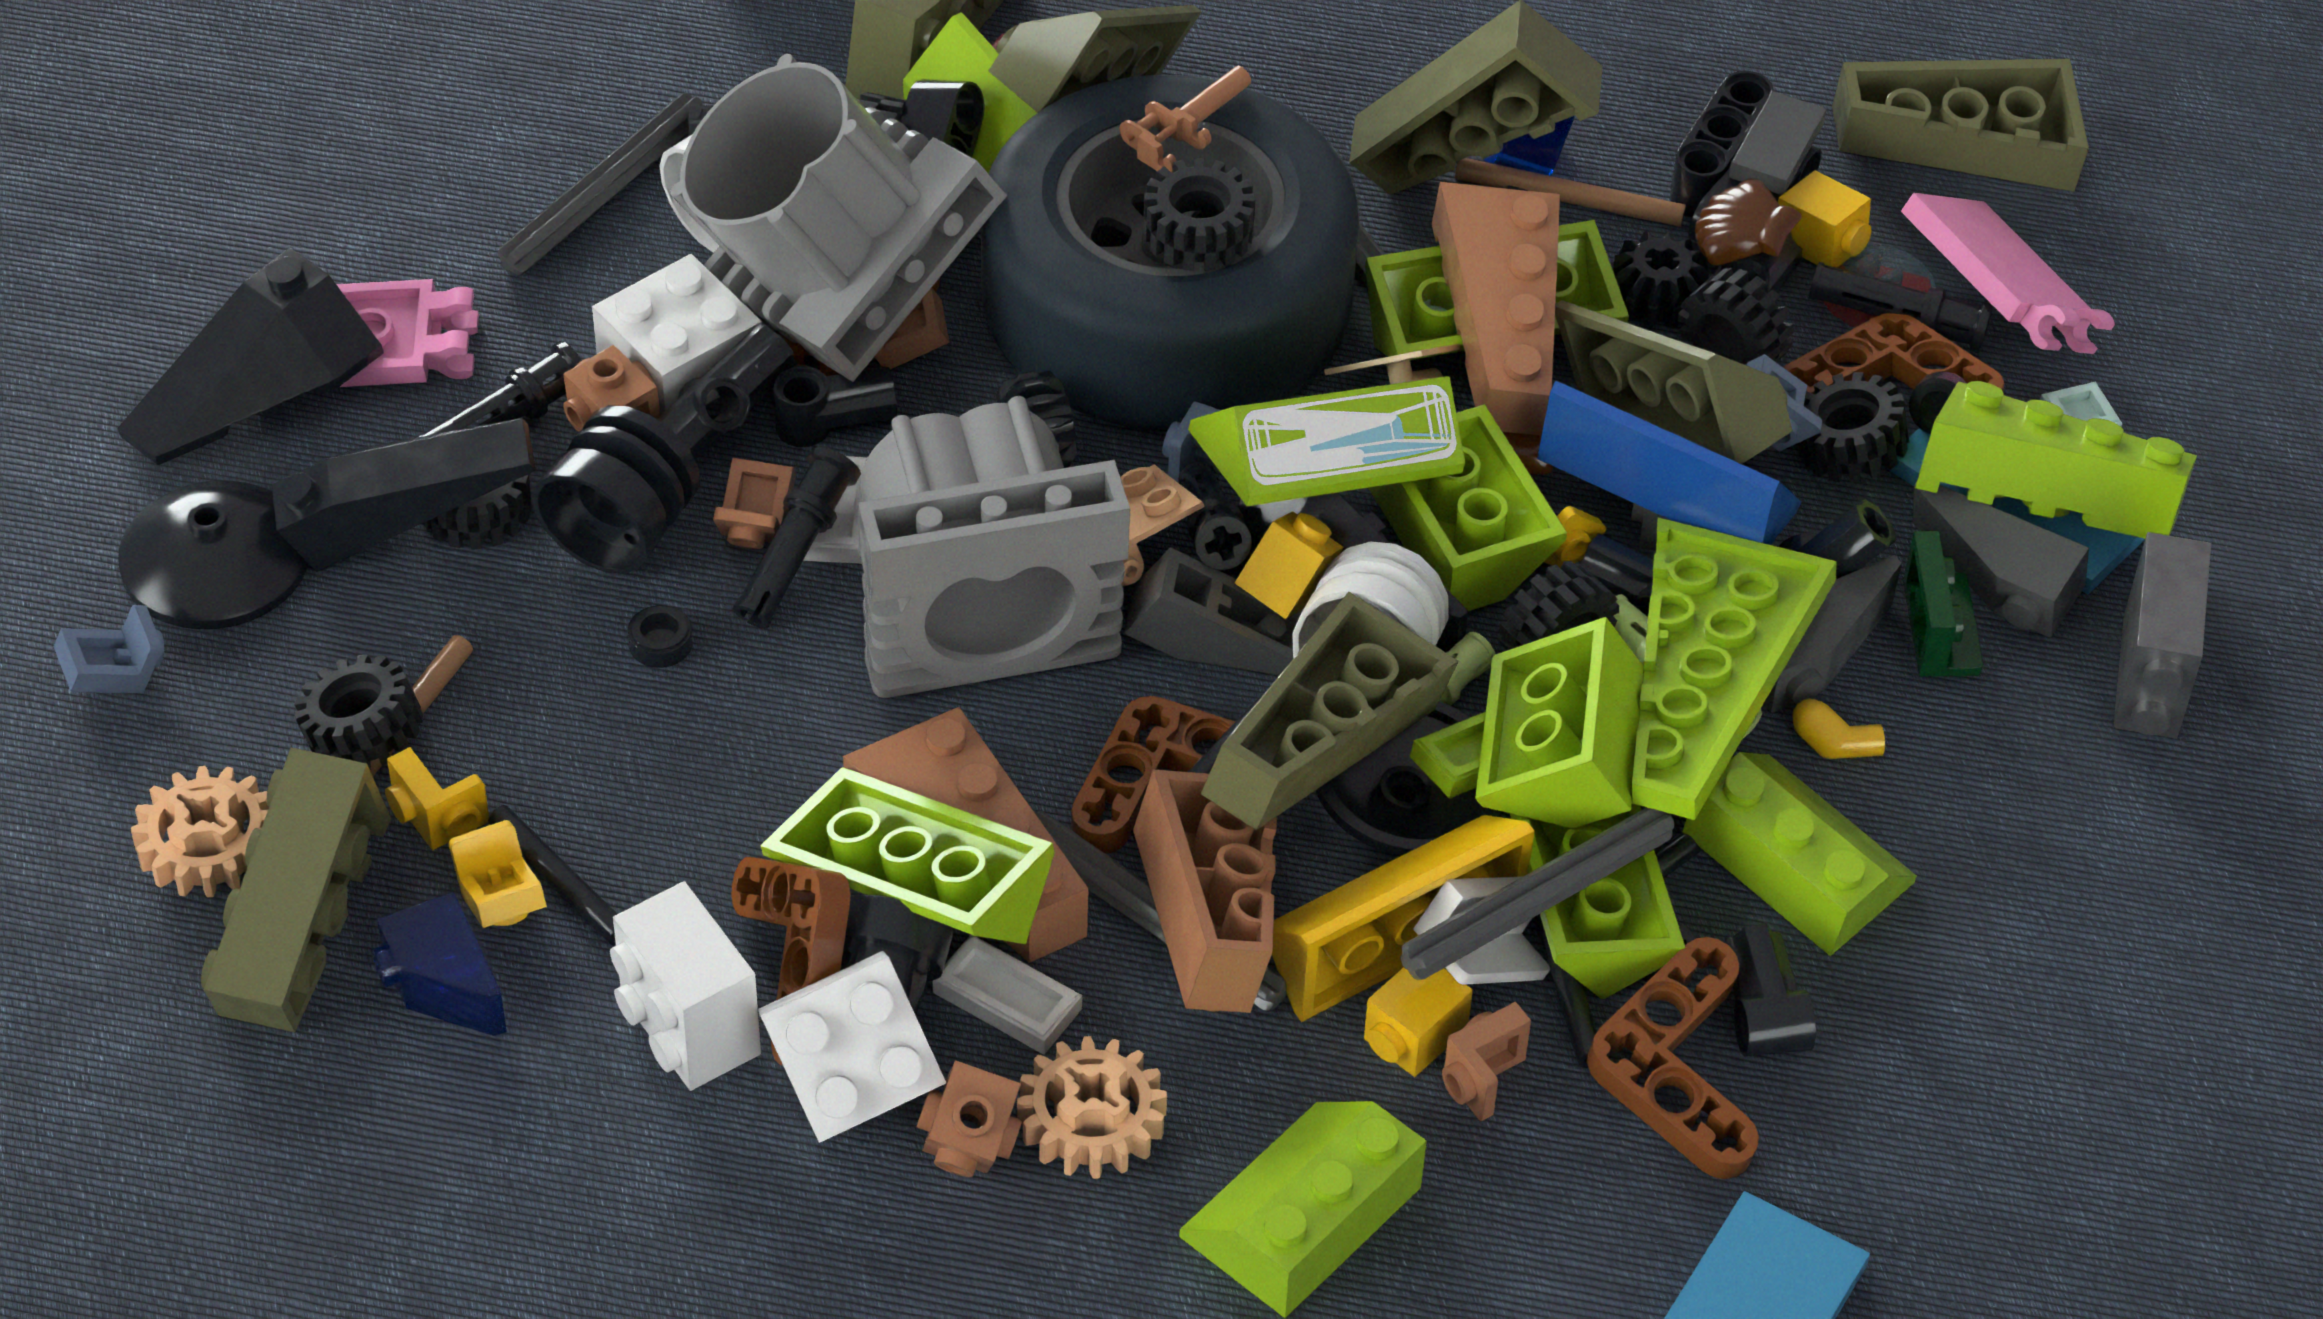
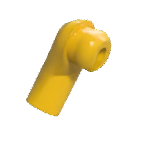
(1832, 735)

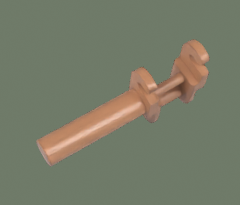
(1181, 122)

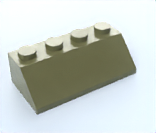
(1080, 50)
(1674, 384)

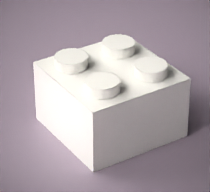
(674, 325)
(685, 986)
(851, 1046)

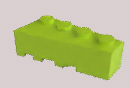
(2055, 462)

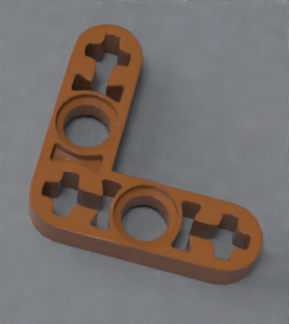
(1889, 347)
(1165, 748)
(810, 904)
(1653, 1048)

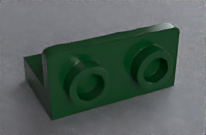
(1940, 611)

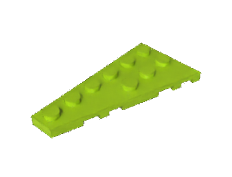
(1714, 648)

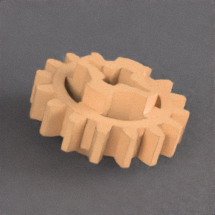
(203, 830)
(1091, 1107)

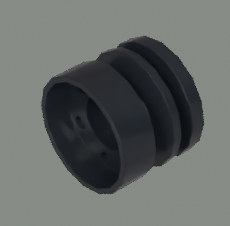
(616, 489)

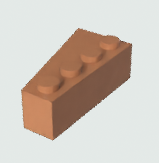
(1502, 283)
(955, 767)
(1209, 890)

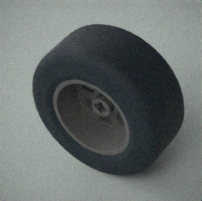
(1124, 325)

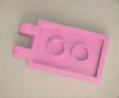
(2006, 270)
(409, 325)

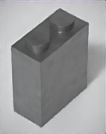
(2162, 635)

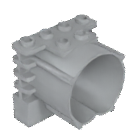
(827, 209)
(986, 552)

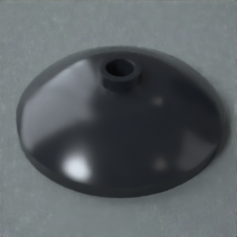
(209, 556)
(1367, 794)

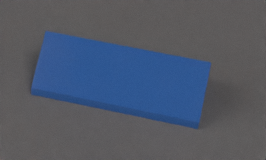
(1661, 469)

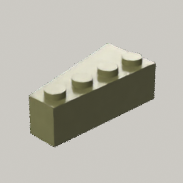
(895, 34)
(1484, 91)
(1967, 117)
(1328, 709)
(294, 888)

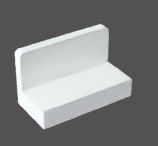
(1501, 960)

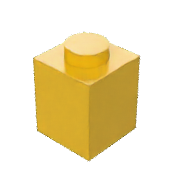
(1832, 219)
(1289, 563)
(1413, 1018)

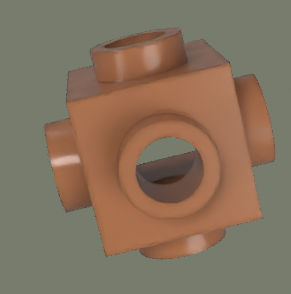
(606, 381)
(981, 1099)

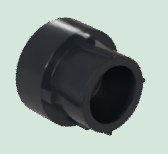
(911, 941)

